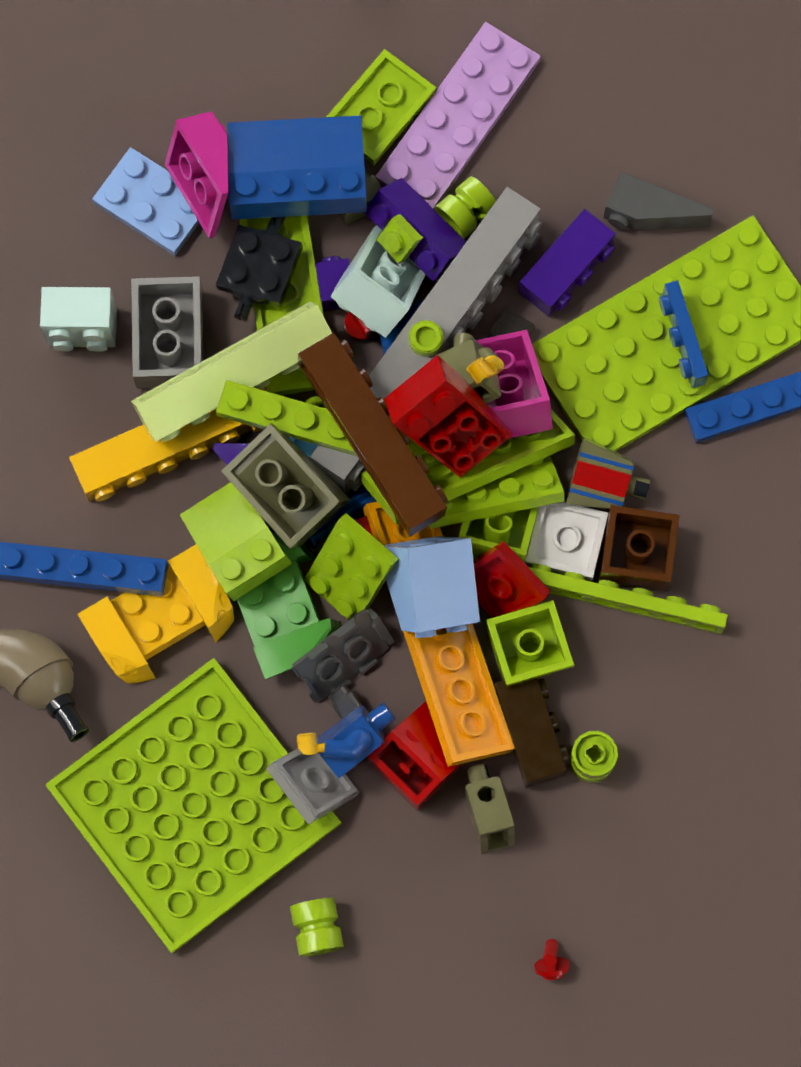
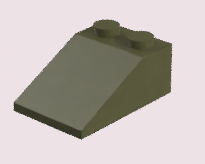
(285, 486)

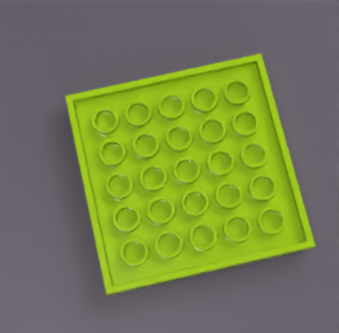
(188, 806)

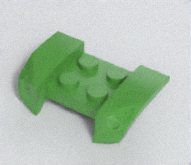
(284, 616)

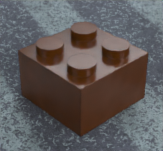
(639, 547)

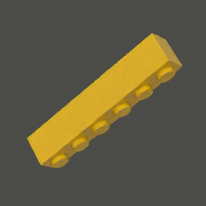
(136, 455)

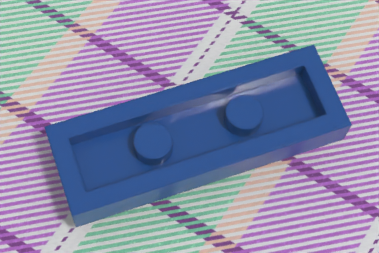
(683, 334)

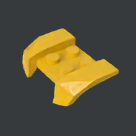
(143, 625)

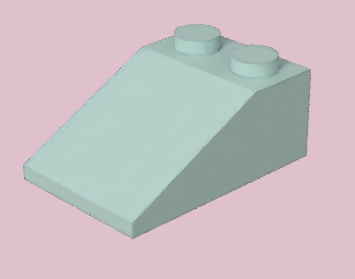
(378, 286)

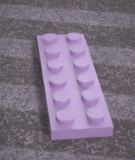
(460, 114)

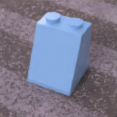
(434, 585)

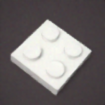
(567, 538)

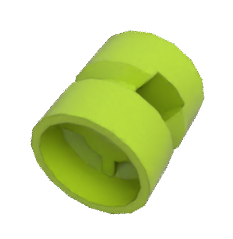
(466, 207)
(593, 756)
(316, 927)

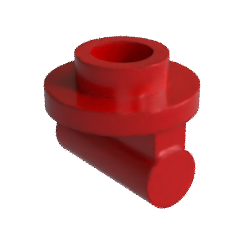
(356, 328)
(551, 966)

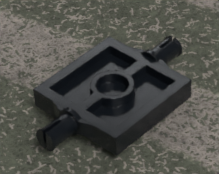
(259, 266)

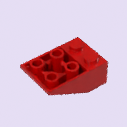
(446, 417)
(413, 759)

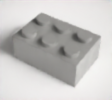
(165, 328)

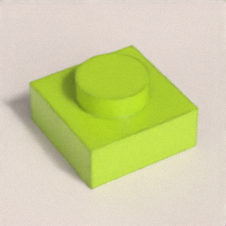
(399, 238)

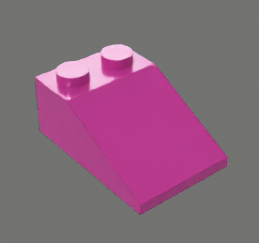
(200, 167)

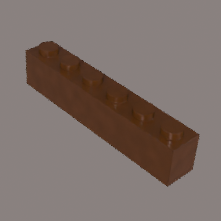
(372, 434)

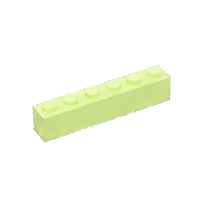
(247, 362)

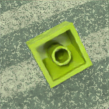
(529, 643)

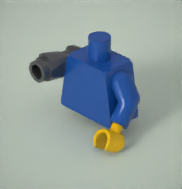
(351, 737)

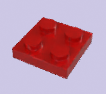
(506, 582)

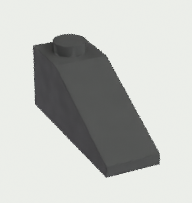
(648, 207)

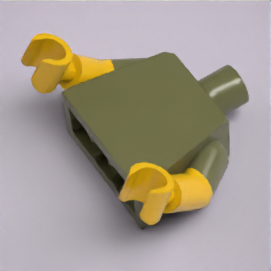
(476, 365)

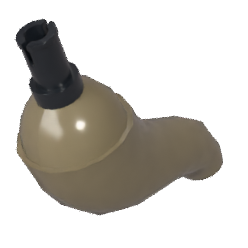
(40, 677)

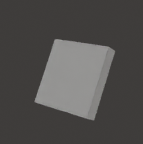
(311, 784)

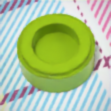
(425, 338)

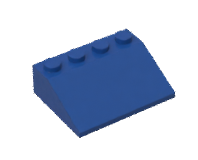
(296, 167)

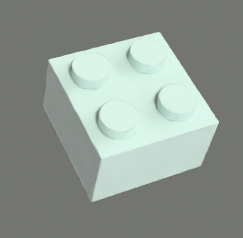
(78, 318)

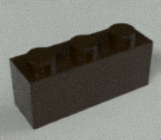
(533, 731)

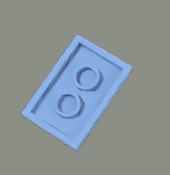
(147, 201)

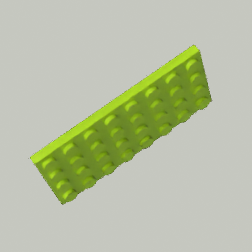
(617, 361)

